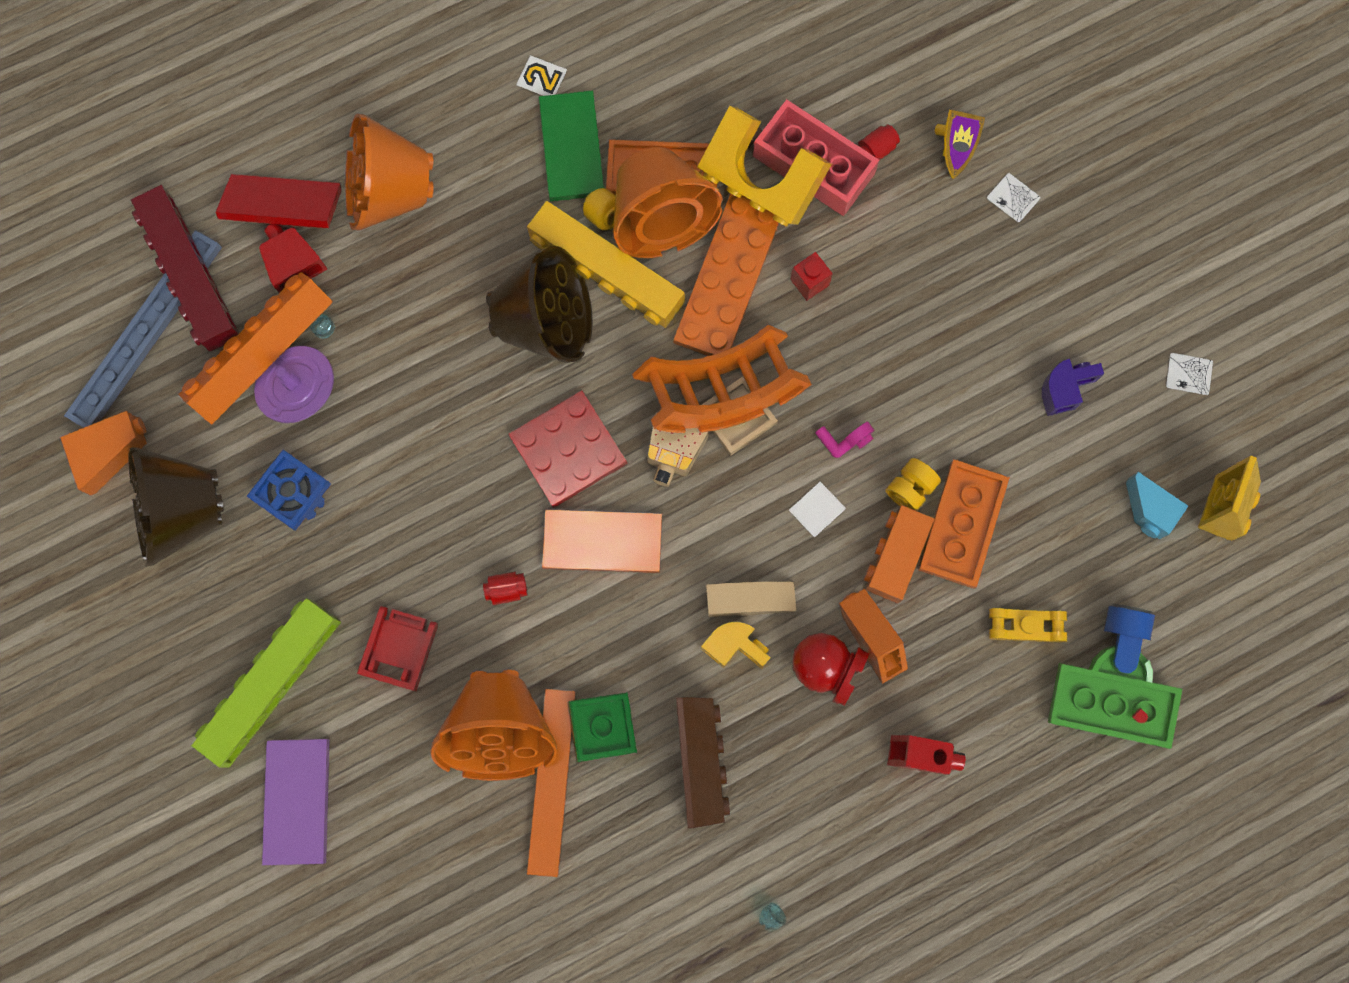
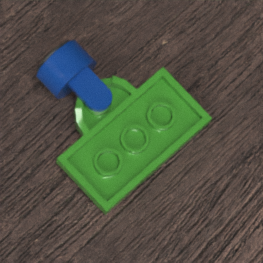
(1117, 686)

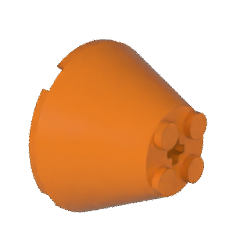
(384, 174)
(494, 730)

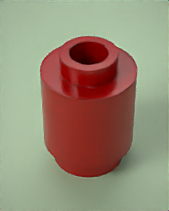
(880, 141)
(505, 588)

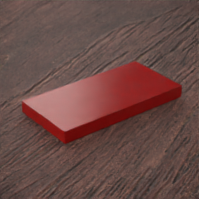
(279, 201)

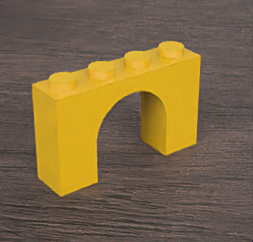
(725, 163)

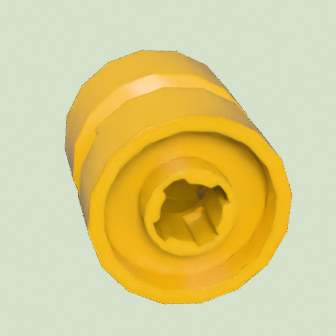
(915, 482)

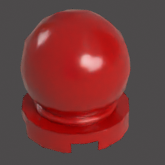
(827, 665)

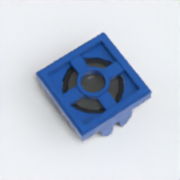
(290, 491)

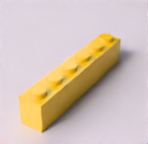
(607, 265)

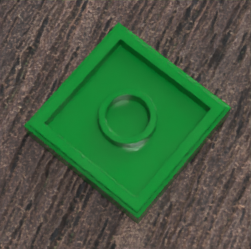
(602, 727)

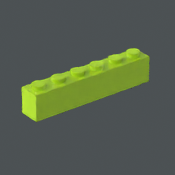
(265, 684)

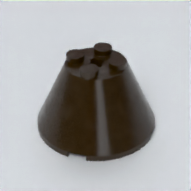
(543, 307)
(172, 502)

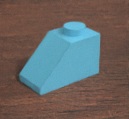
(1153, 506)

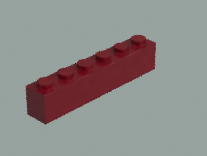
(184, 267)

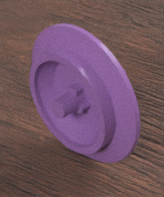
(294, 385)

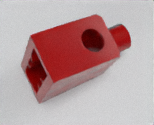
(288, 255)
(924, 755)

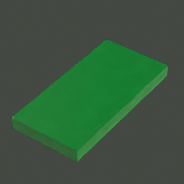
(571, 145)

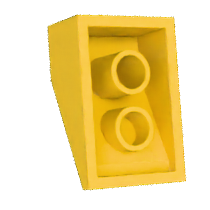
(1231, 500)

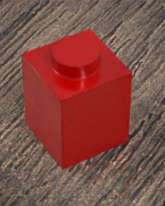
(811, 276)

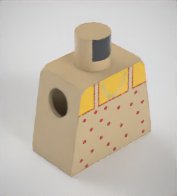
(674, 453)

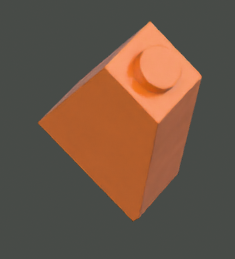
(102, 449)
(874, 635)

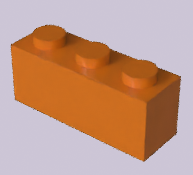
(898, 553)

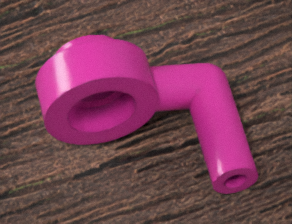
(859, 437)

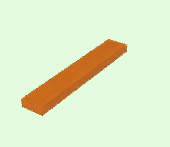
(551, 789)

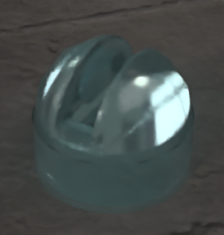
(325, 328)
(772, 917)

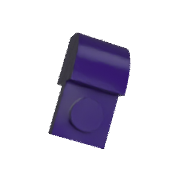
(1061, 387)

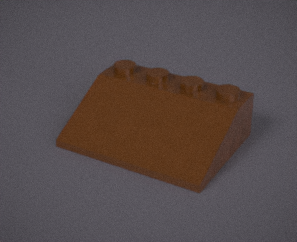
(701, 761)

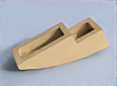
(750, 598)

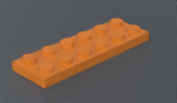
(727, 278)

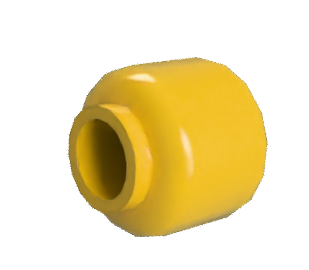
(600, 208)

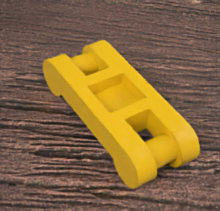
(1027, 625)

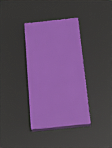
(296, 802)

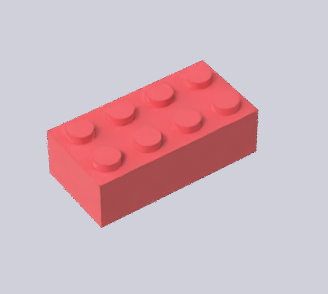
(796, 129)

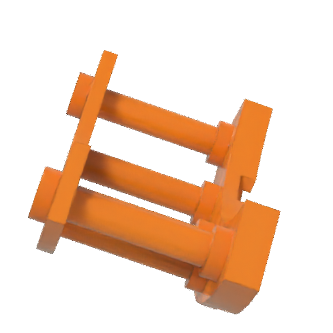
(727, 412)

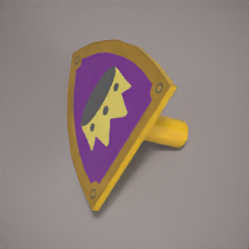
(960, 139)

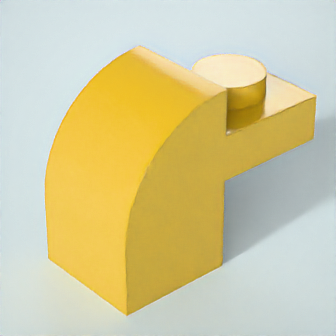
(733, 637)

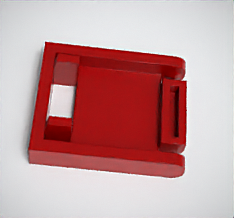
(399, 644)

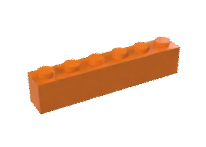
(255, 347)

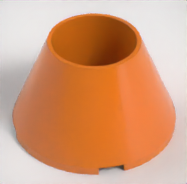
(662, 204)

